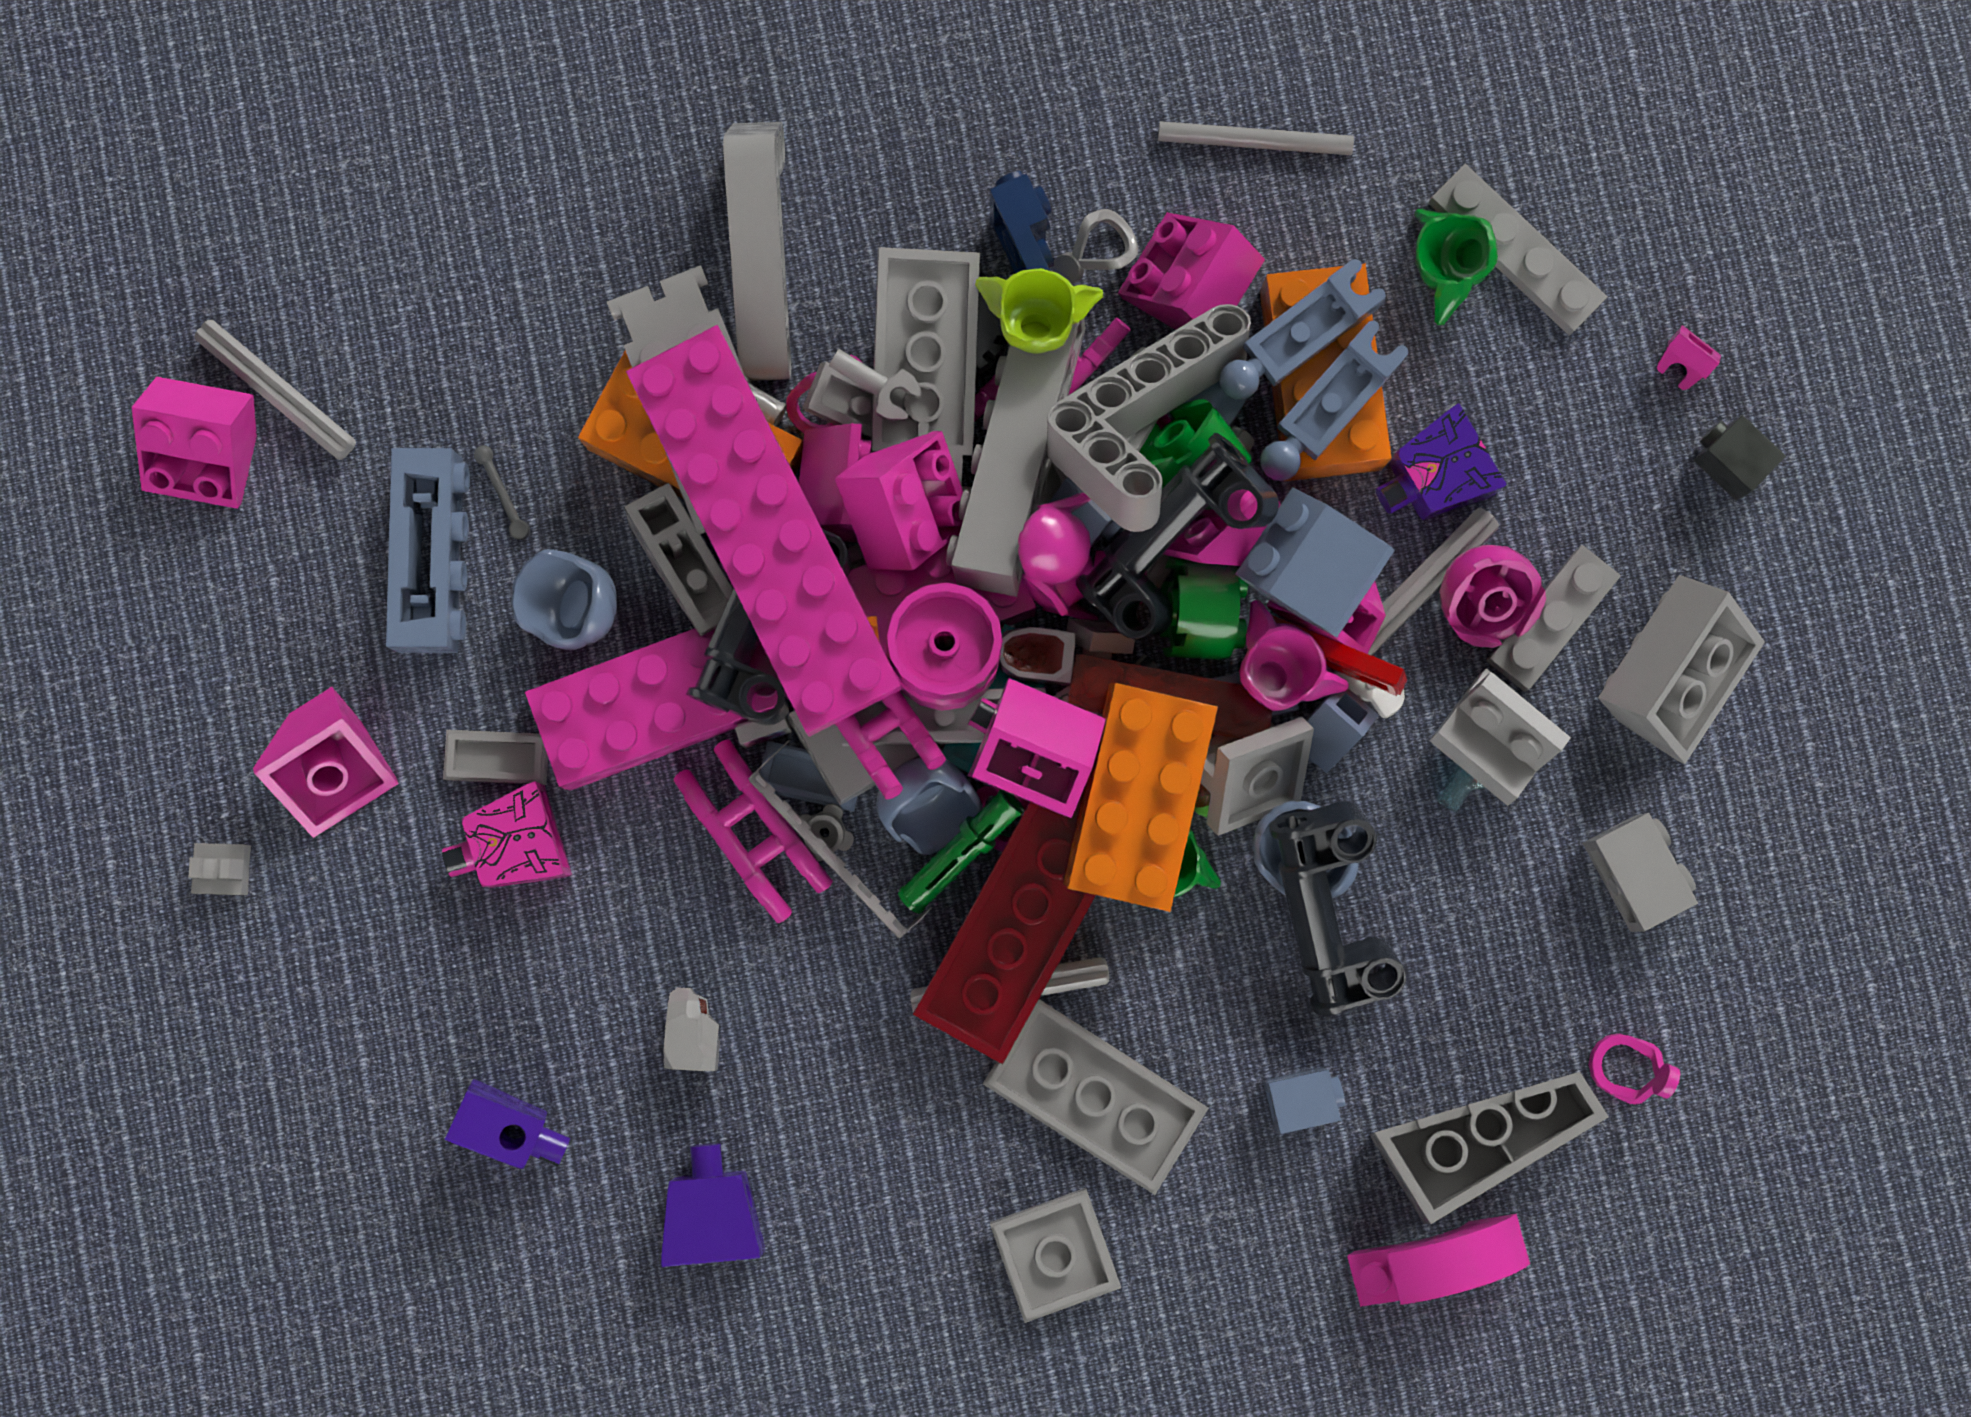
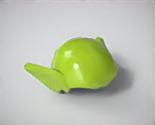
(1037, 307)

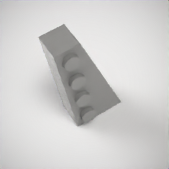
(1476, 1146)

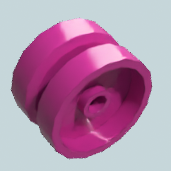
(946, 617)

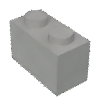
(1641, 872)

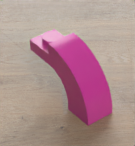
(1440, 1264)

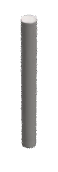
(1255, 138)

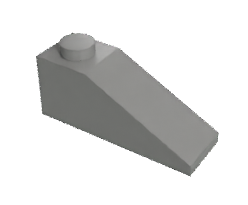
(680, 556)

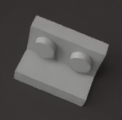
(1498, 737)
(1255, 773)

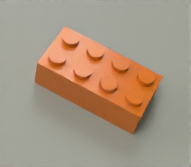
(625, 436)
(1365, 440)
(1140, 797)

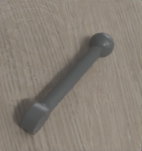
(518, 528)

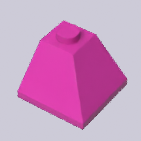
(323, 764)

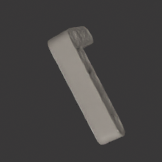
(752, 179)
(1092, 424)

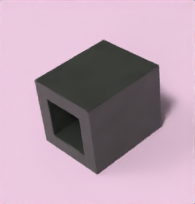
(1738, 456)

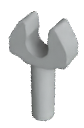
(877, 384)

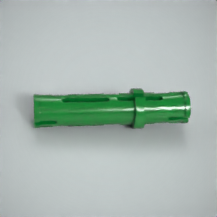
(975, 836)

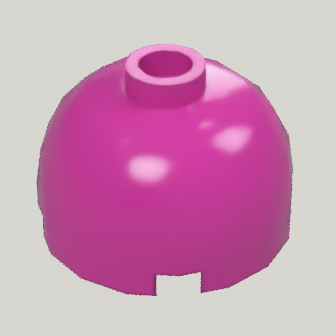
(1491, 595)

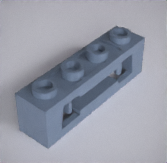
(411, 615)

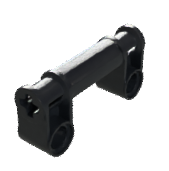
(1213, 479)
(727, 678)
(1314, 913)

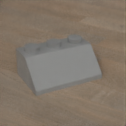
(1682, 667)

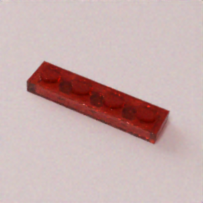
(1236, 714)

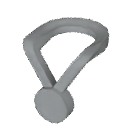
(1072, 265)

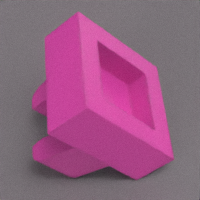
(1692, 353)

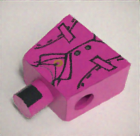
(511, 841)

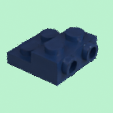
(1021, 221)

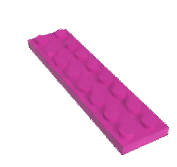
(764, 531)

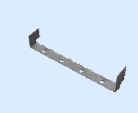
(829, 856)

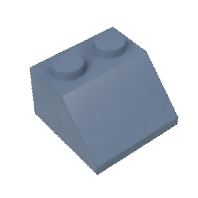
(1314, 562)

